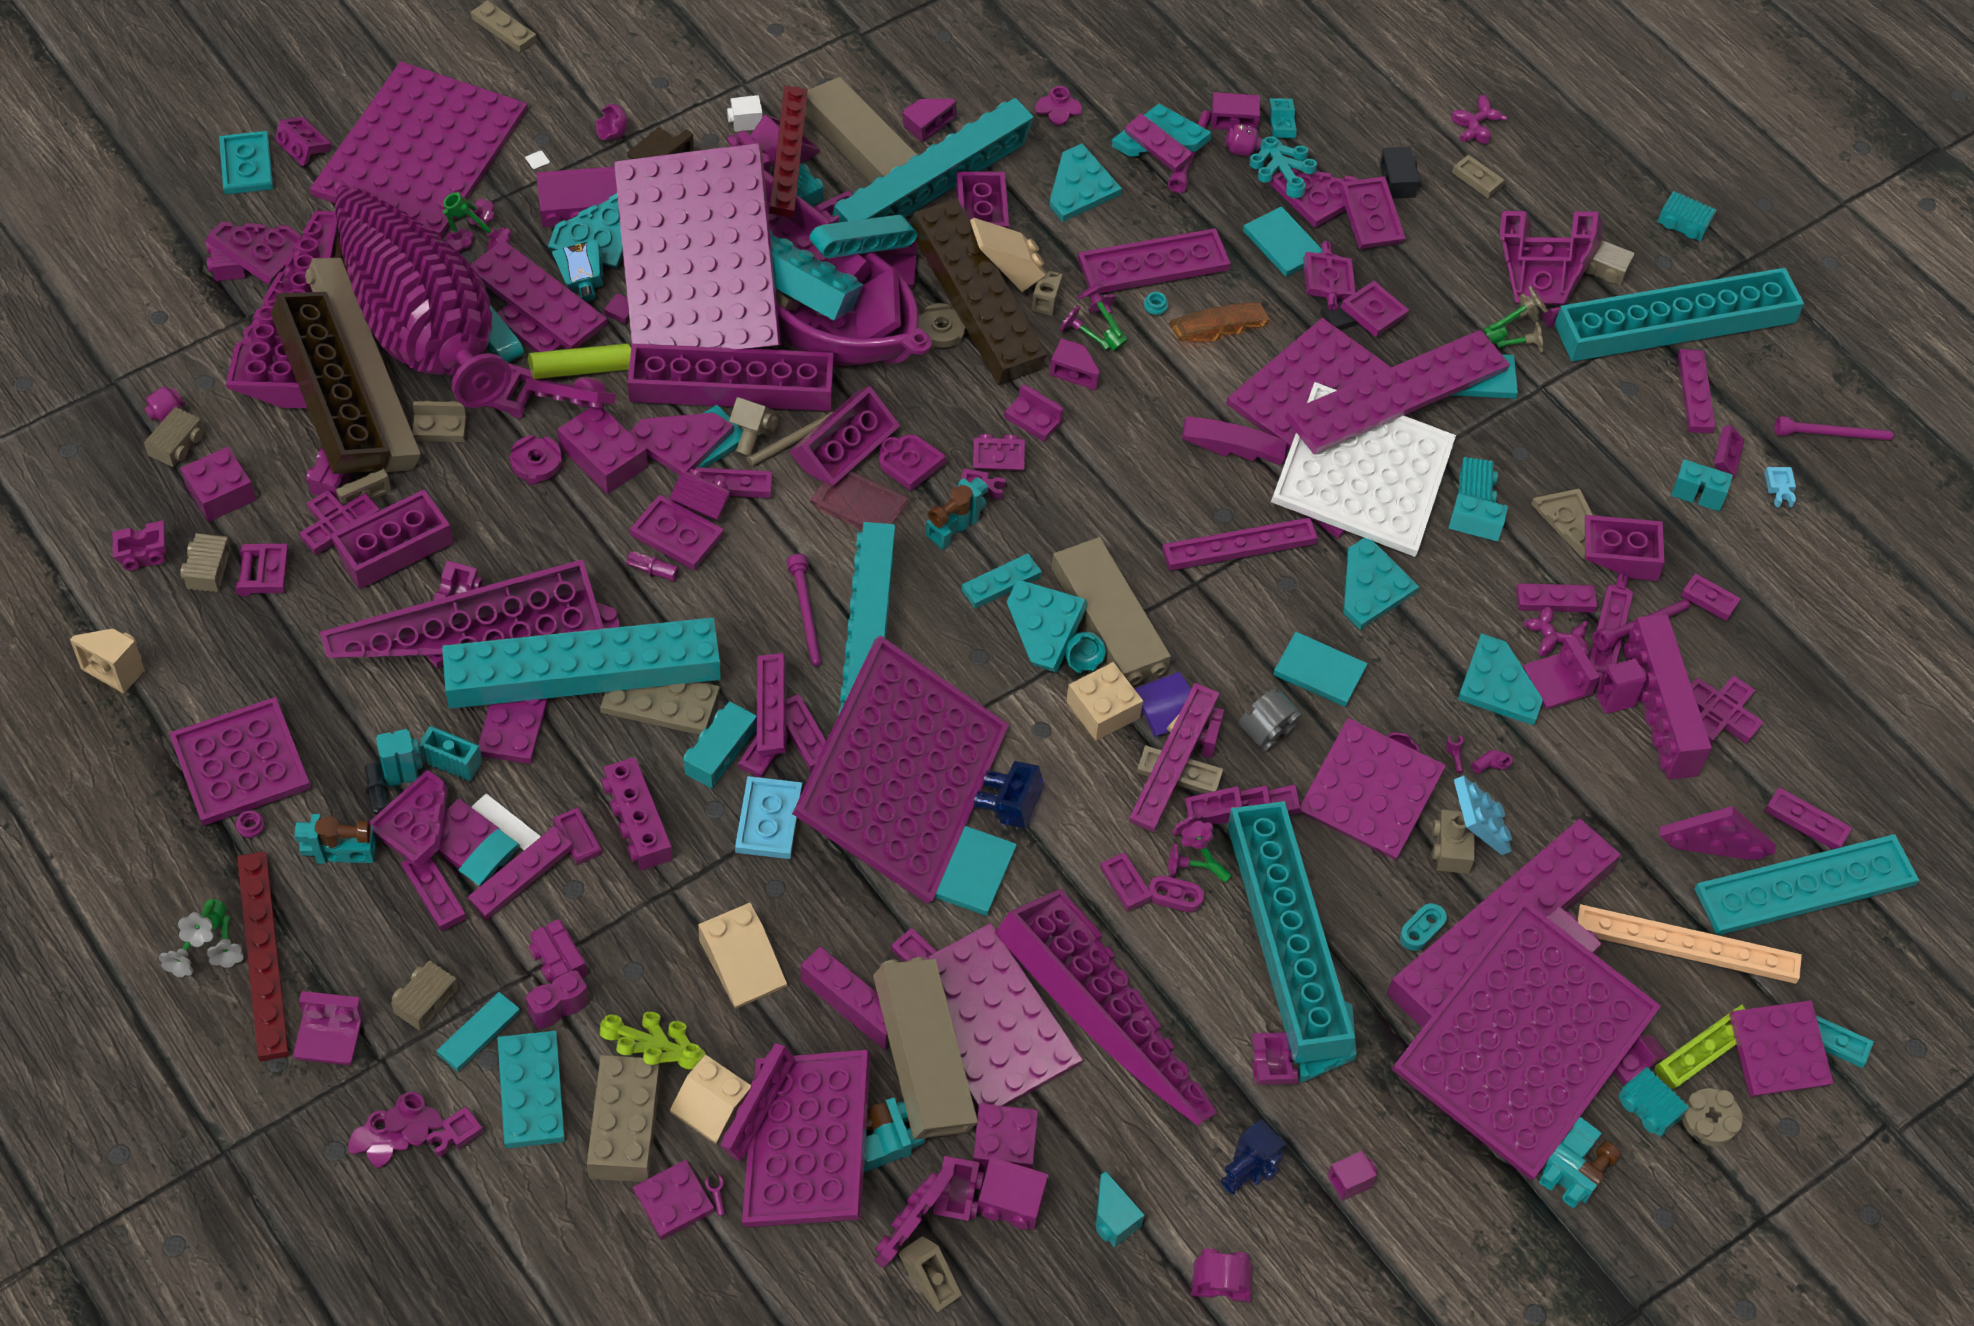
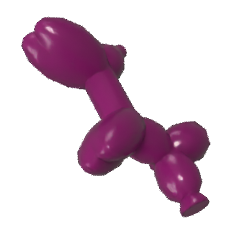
(1467, 119)
(1552, 637)

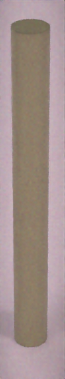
(784, 443)

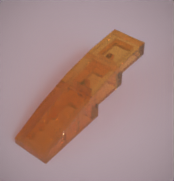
(1216, 321)

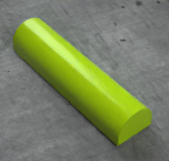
(579, 361)
(1697, 1052)

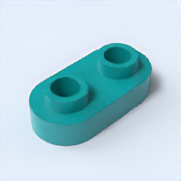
(1421, 928)

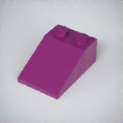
(1625, 545)

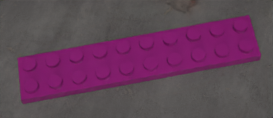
(1396, 391)

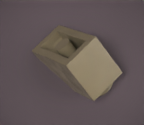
(930, 1272)

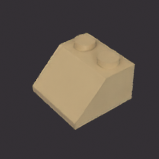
(109, 657)
(710, 1099)

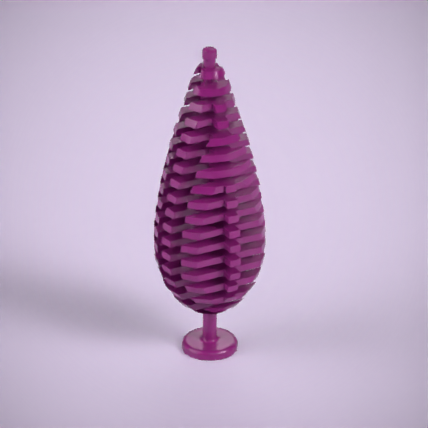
(419, 296)

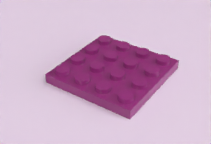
(239, 761)
(1372, 789)

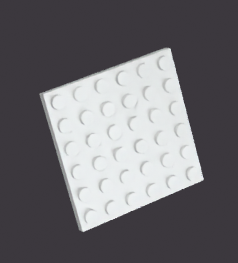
(1371, 483)

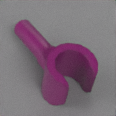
(1455, 749)
(716, 1192)

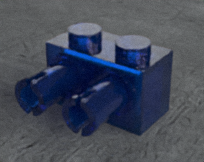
(1017, 795)
(1255, 1157)

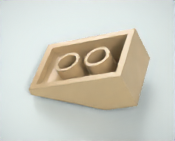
(1010, 252)
(741, 955)

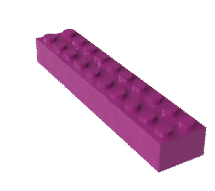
(1551, 879)

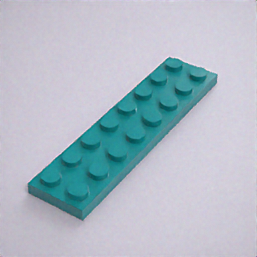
(1806, 884)

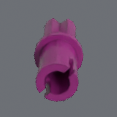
(652, 566)

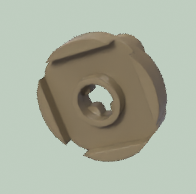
(942, 337)
(1720, 1103)

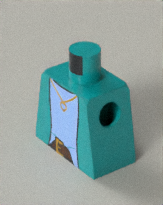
(581, 268)

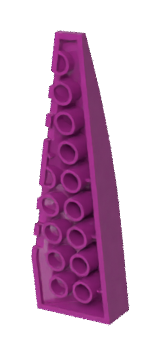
(260, 361)
(519, 607)
(1079, 973)

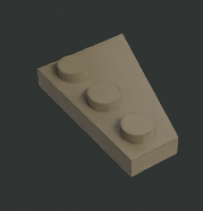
(1566, 515)

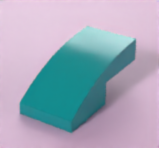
(1282, 118)
(488, 856)

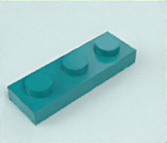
(1000, 580)

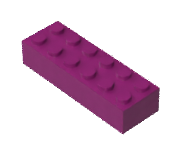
(1668, 698)

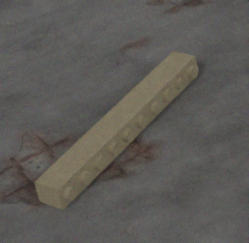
(331, 277)

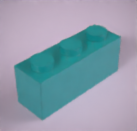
(720, 744)

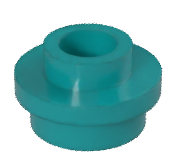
(1156, 303)

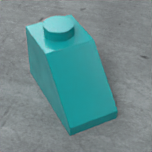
(1116, 1213)

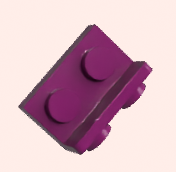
(301, 139)
(1035, 413)
(998, 454)

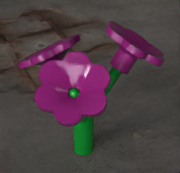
(1197, 835)

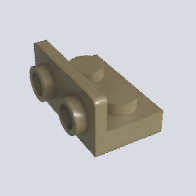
(439, 421)

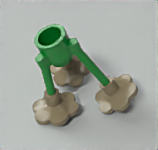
(1497, 331)

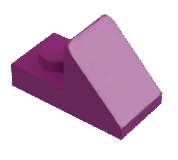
(1642, 1054)

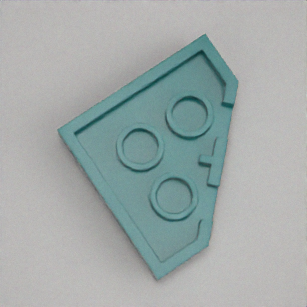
(1178, 127)
(1081, 184)
(593, 223)
(1373, 584)
(1045, 621)
(1500, 682)

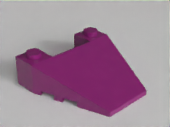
(1548, 263)

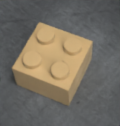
(1104, 701)

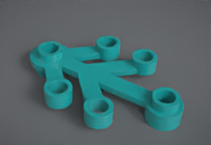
(1273, 148)

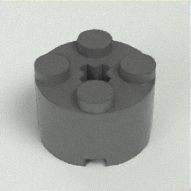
(1270, 718)

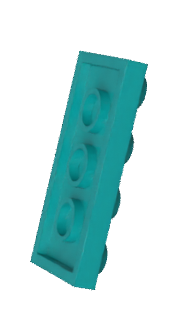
(530, 1089)

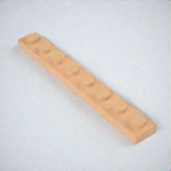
(1690, 944)

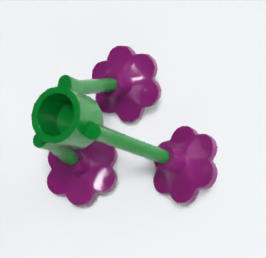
(479, 215)
(1113, 336)

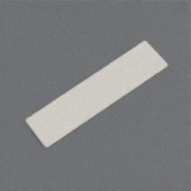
(505, 821)

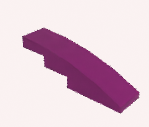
(1234, 438)
(1216, 805)

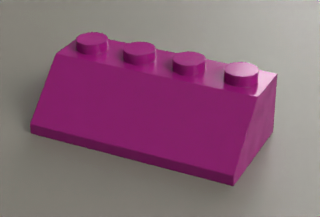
(572, 191)
(845, 436)
(392, 538)

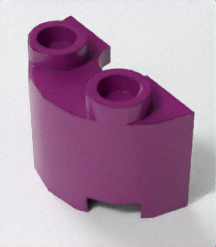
(140, 547)
(458, 579)
(1272, 1059)
(958, 1195)
(1223, 1275)

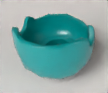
(1085, 651)

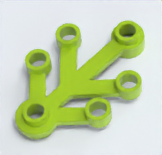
(652, 1045)

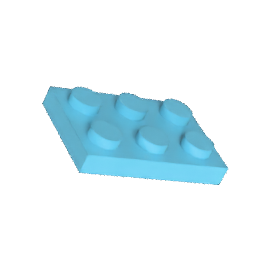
(1483, 815)
(767, 817)

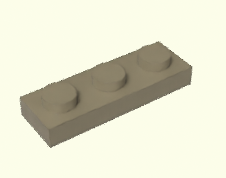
(503, 26)
(1196, 775)

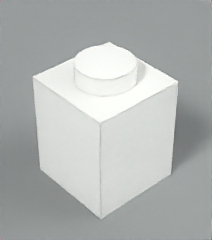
(745, 113)

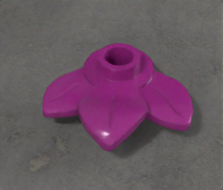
(1058, 105)
(412, 1118)
(377, 1143)

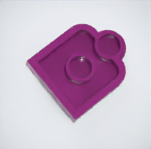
(909, 460)

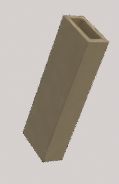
(856, 129)
(1112, 610)
(924, 1048)

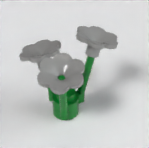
(196, 931)

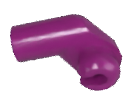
(1492, 759)

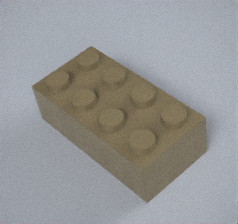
(623, 1119)

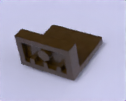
(662, 143)

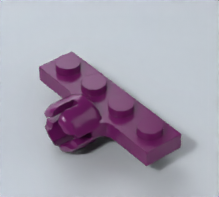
(583, 392)

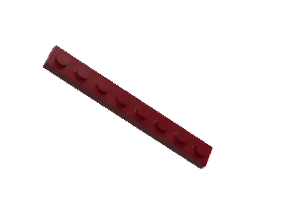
(788, 152)
(263, 957)

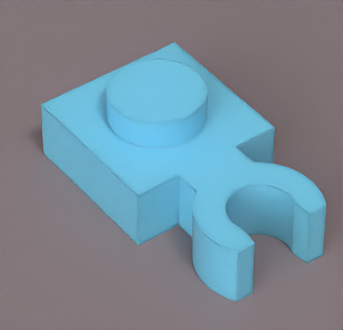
(1782, 482)

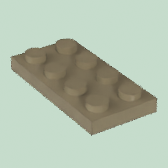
(675, 706)

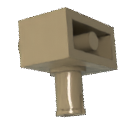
(754, 421)
(1454, 843)

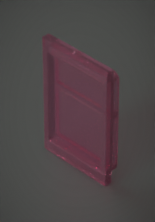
(858, 500)

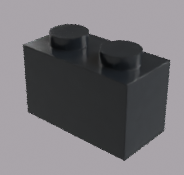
(1400, 171)

